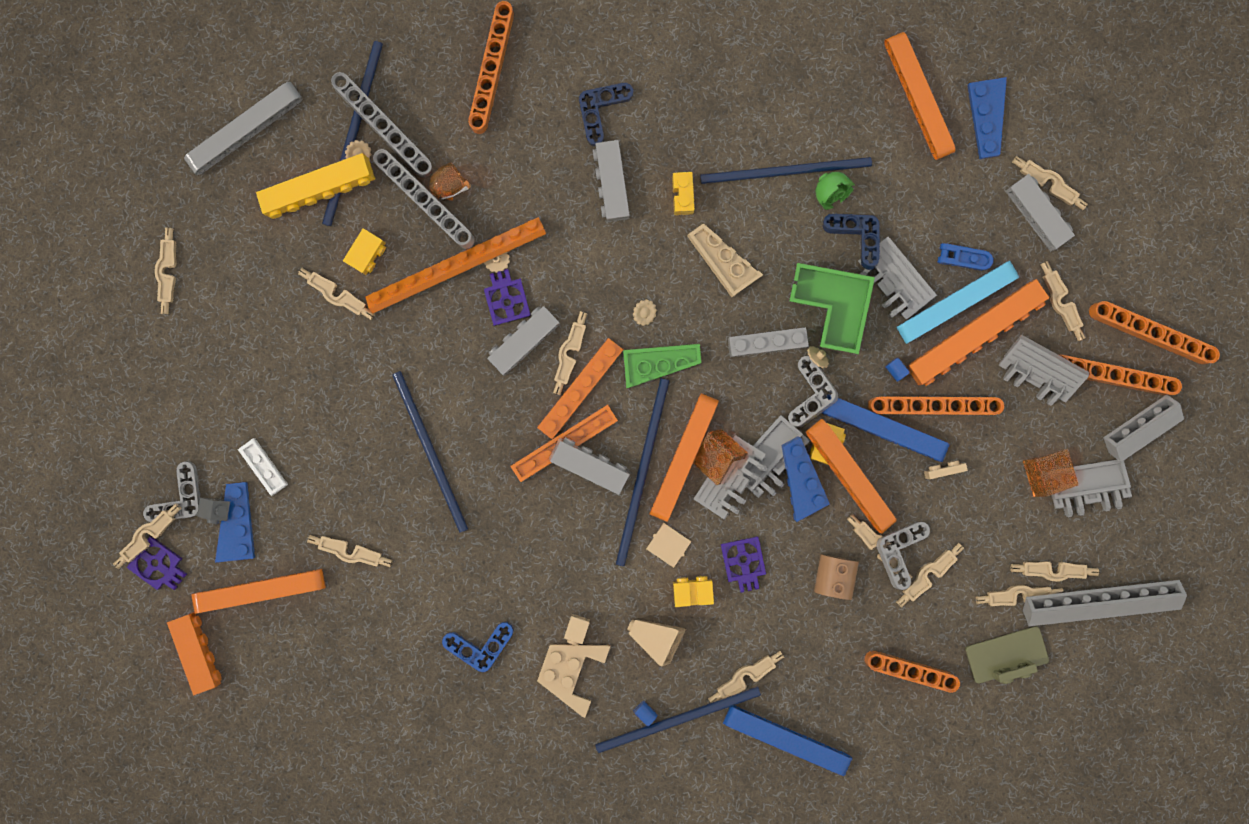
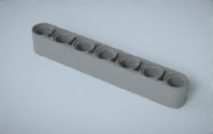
(378, 116)
(241, 128)
(417, 193)

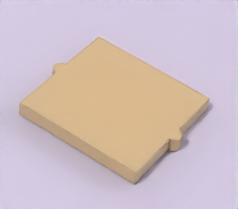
(668, 545)

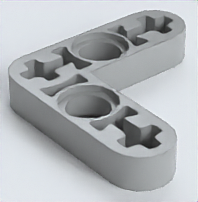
(818, 397)
(183, 513)
(893, 551)

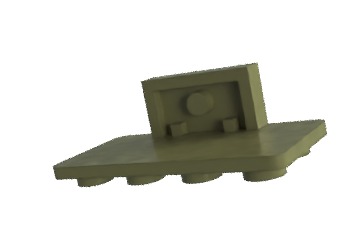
(1007, 656)

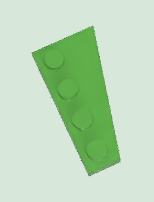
(653, 363)

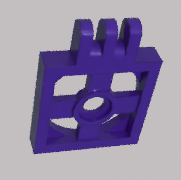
(502, 284)
(169, 572)
(746, 577)

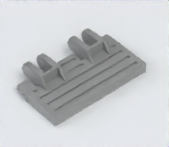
(901, 278)
(1041, 365)
(770, 444)
(1094, 485)
(717, 496)

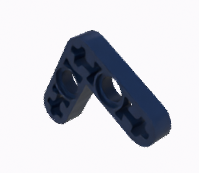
(598, 102)
(860, 229)

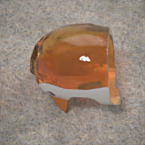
(447, 182)

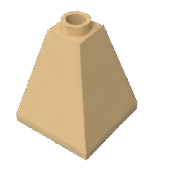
(657, 639)

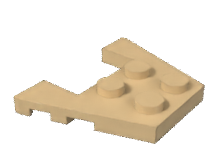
(562, 670)

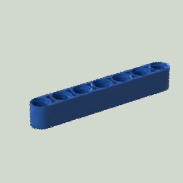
(887, 429)
(787, 740)

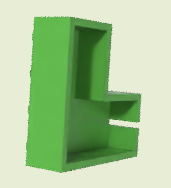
(844, 297)

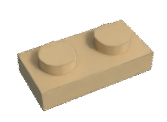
(937, 471)

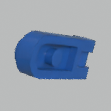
(965, 257)

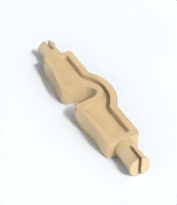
(1058, 188)
(167, 260)
(328, 288)
(1067, 311)
(573, 343)
(870, 538)
(139, 542)
(340, 547)
(937, 567)
(1064, 571)
(1009, 596)
(755, 672)

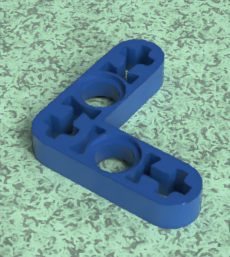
(478, 653)

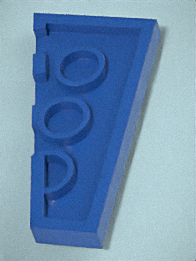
(987, 109)
(804, 484)
(236, 533)

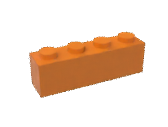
(194, 653)

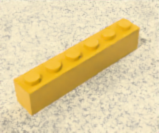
(315, 186)

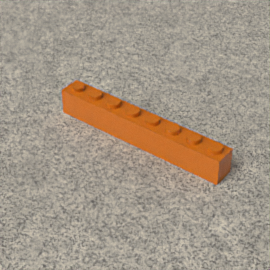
(977, 332)

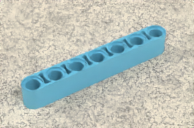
(957, 302)

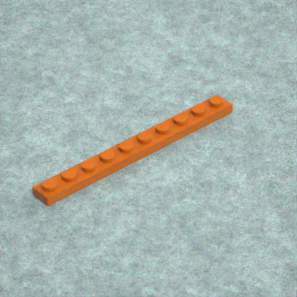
(455, 265)

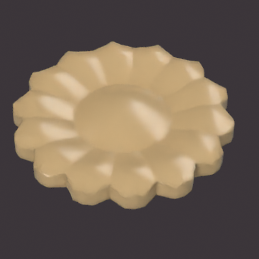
(357, 148)
(498, 263)
(644, 312)
(818, 357)

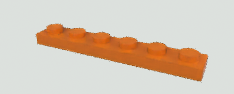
(580, 388)
(579, 433)

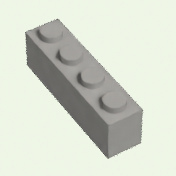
(612, 181)
(1040, 212)
(523, 341)
(767, 342)
(1144, 428)
(589, 466)

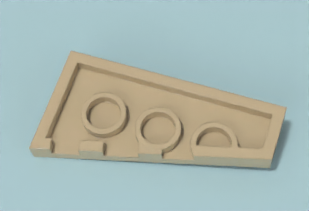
(727, 265)

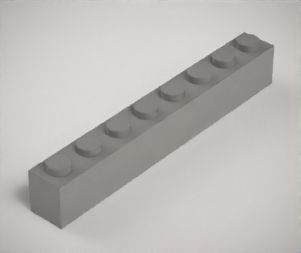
(1104, 603)

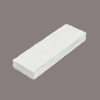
(262, 466)

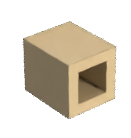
(576, 629)

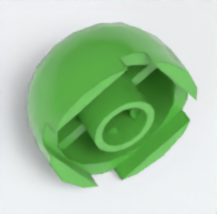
(832, 188)

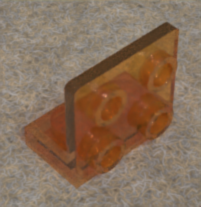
(717, 455)
(1050, 473)

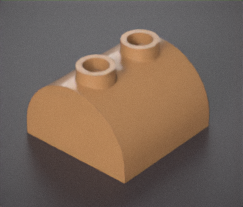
(836, 577)

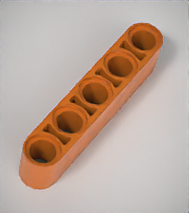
(919, 676)

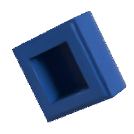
(897, 369)
(645, 713)

